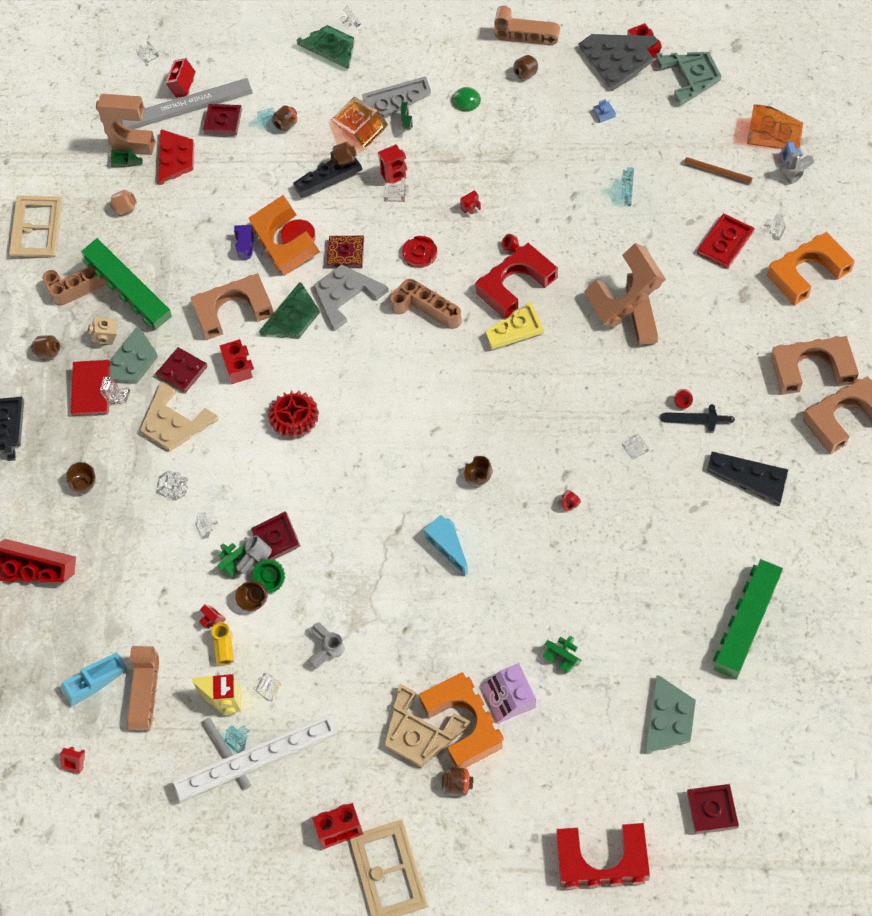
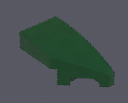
(407, 121)
(124, 159)

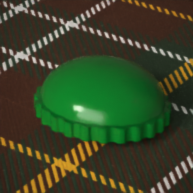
(466, 99)
(270, 574)

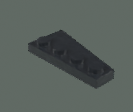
(324, 176)
(758, 477)

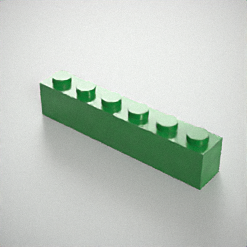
(126, 283)
(748, 618)

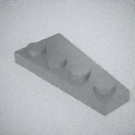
(389, 99)

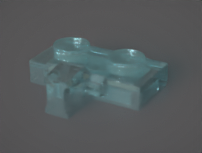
(627, 180)

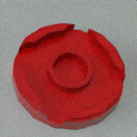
(295, 228)
(419, 251)

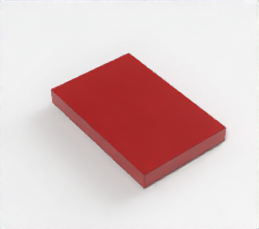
(725, 240)
(86, 385)

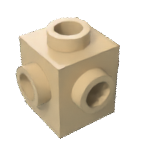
(102, 330)

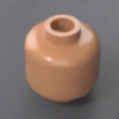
(123, 202)

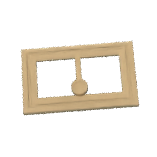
(19, 226)
(377, 873)

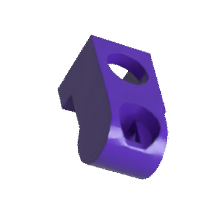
(245, 241)

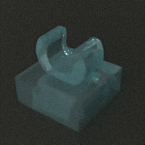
(264, 115)
(237, 738)

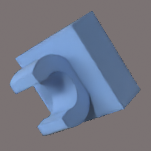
(604, 111)
(787, 150)

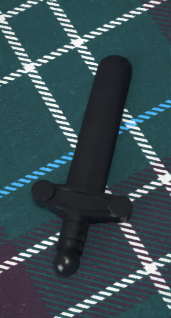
(710, 418)

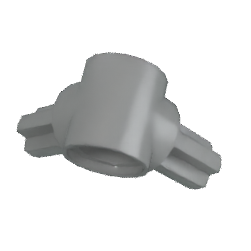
(794, 167)
(256, 550)
(327, 639)

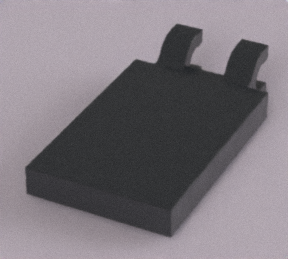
(11, 425)

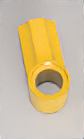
(223, 645)

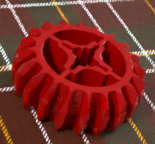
(282, 410)

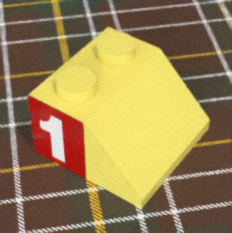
(220, 692)

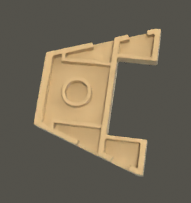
(169, 427)
(416, 738)

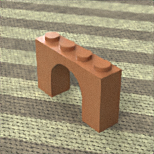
(124, 107)
(646, 279)
(246, 289)
(834, 351)
(821, 417)

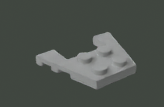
(342, 286)

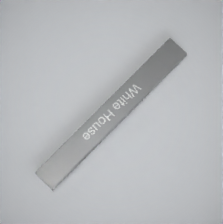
(191, 103)

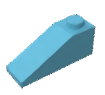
(443, 537)

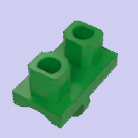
(227, 564)
(553, 650)

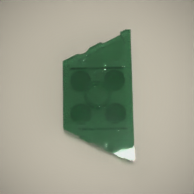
(330, 44)
(292, 315)

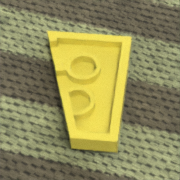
(519, 326)

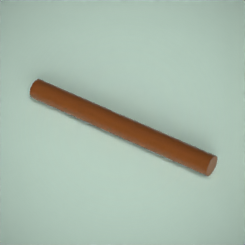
(718, 170)

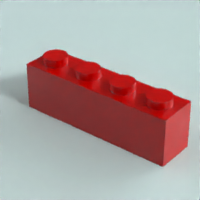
(33, 563)

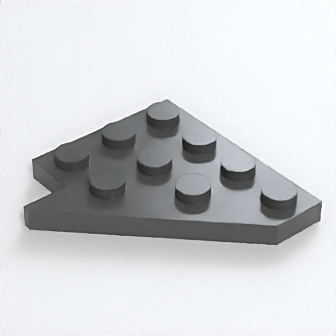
(618, 56)

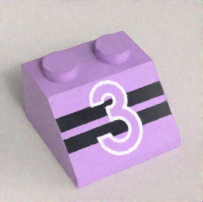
(509, 693)

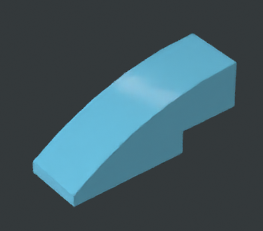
(93, 678)

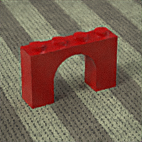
(524, 260)
(577, 872)

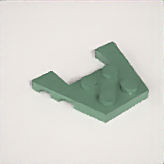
(697, 70)

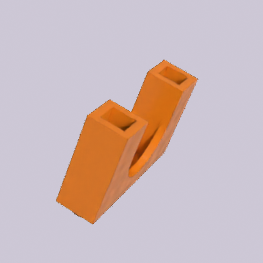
(821, 250)
(287, 255)
(459, 693)

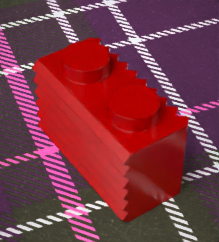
(180, 77)

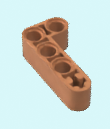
(524, 30)
(73, 286)
(433, 305)
(643, 318)
(143, 689)

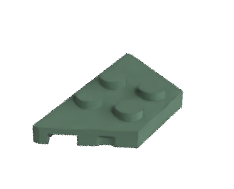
(132, 358)
(670, 717)

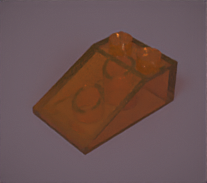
(360, 122)
(773, 128)

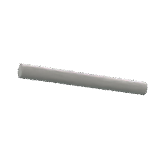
(224, 748)

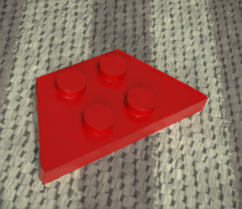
(175, 156)

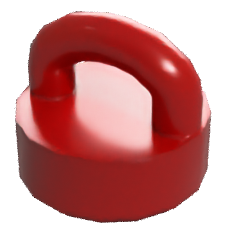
(510, 243)
(683, 398)
(570, 498)

